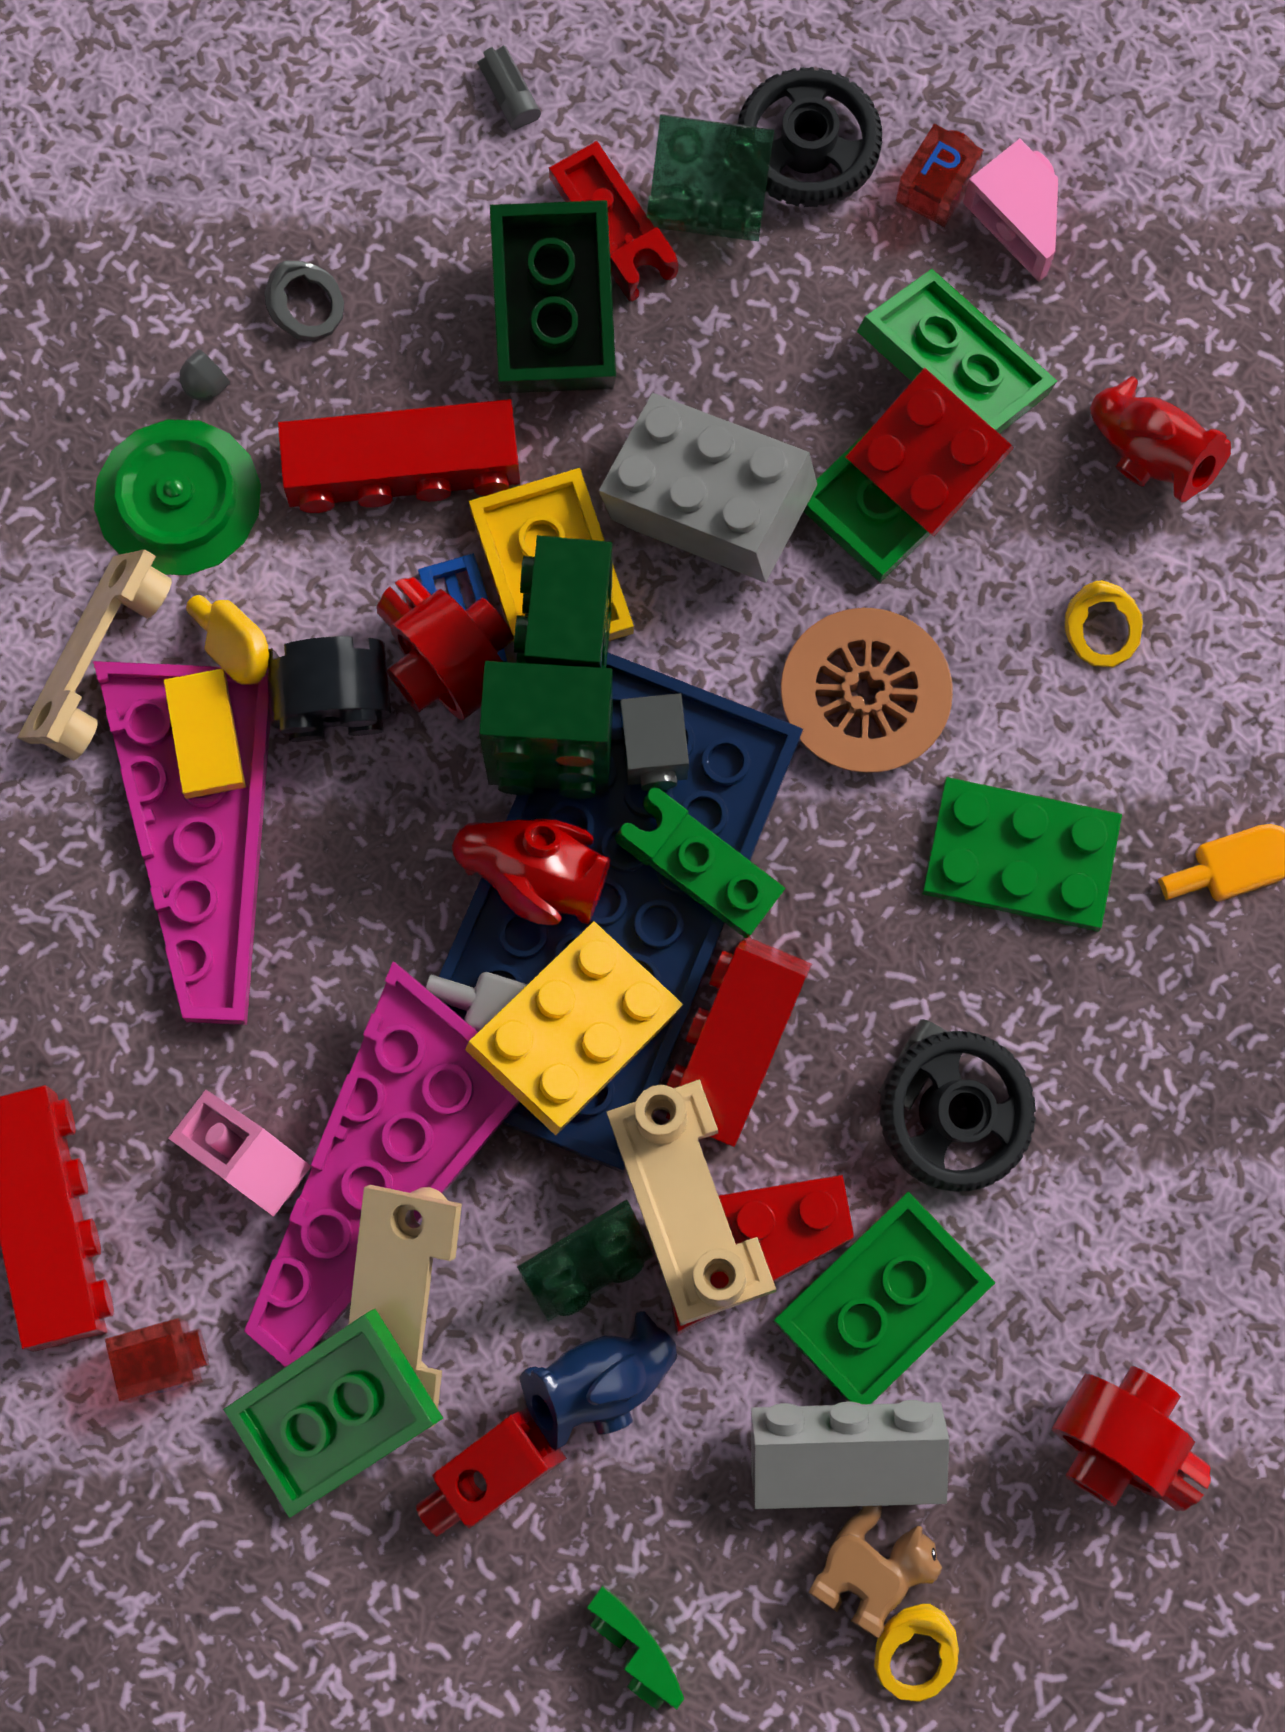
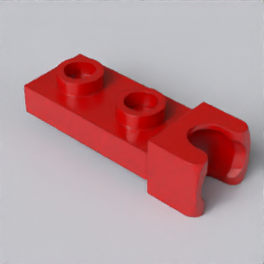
(632, 236)

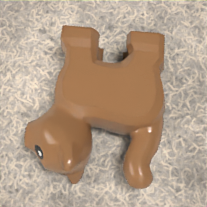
(876, 1580)

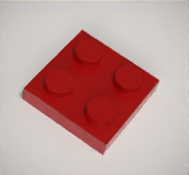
(929, 452)

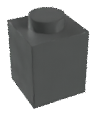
(654, 741)

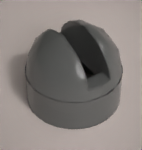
(202, 377)

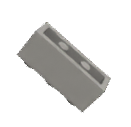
(849, 1455)

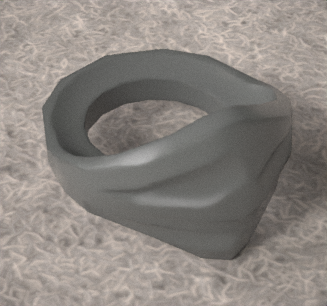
(277, 299)

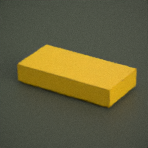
(204, 733)

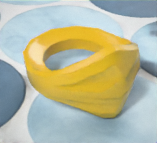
(1078, 612)
(922, 1620)

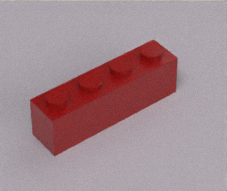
(399, 455)
(43, 1227)

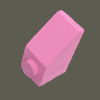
(1018, 205)
(240, 1152)

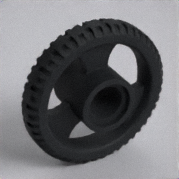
(814, 115)
(925, 1153)

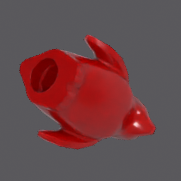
(1159, 440)
(535, 866)

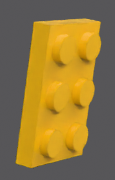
(546, 507)
(574, 1027)

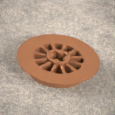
(901, 641)

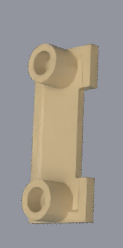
(55, 715)
(683, 1204)
(397, 1264)

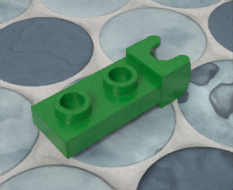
(701, 864)

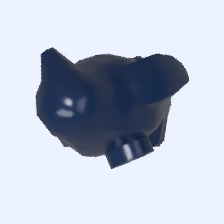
(598, 1381)

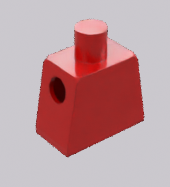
(507, 1457)

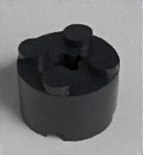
(328, 685)

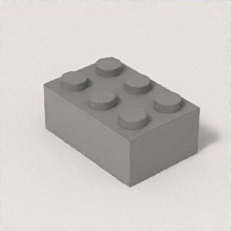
(709, 487)

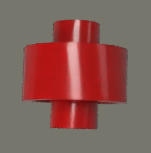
(441, 646)
(1129, 1440)

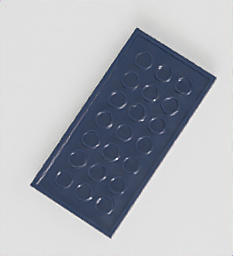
(730, 789)

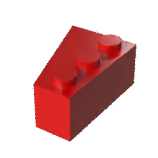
(741, 1030)
(792, 1223)

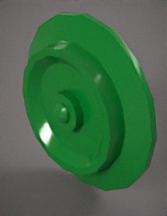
(179, 495)

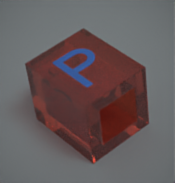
(939, 174)
(156, 1359)

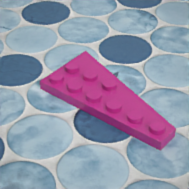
(195, 849)
(401, 1123)

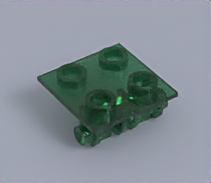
(710, 177)
(587, 1261)

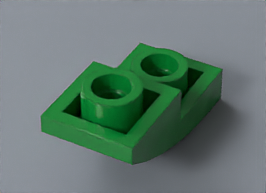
(651, 1671)

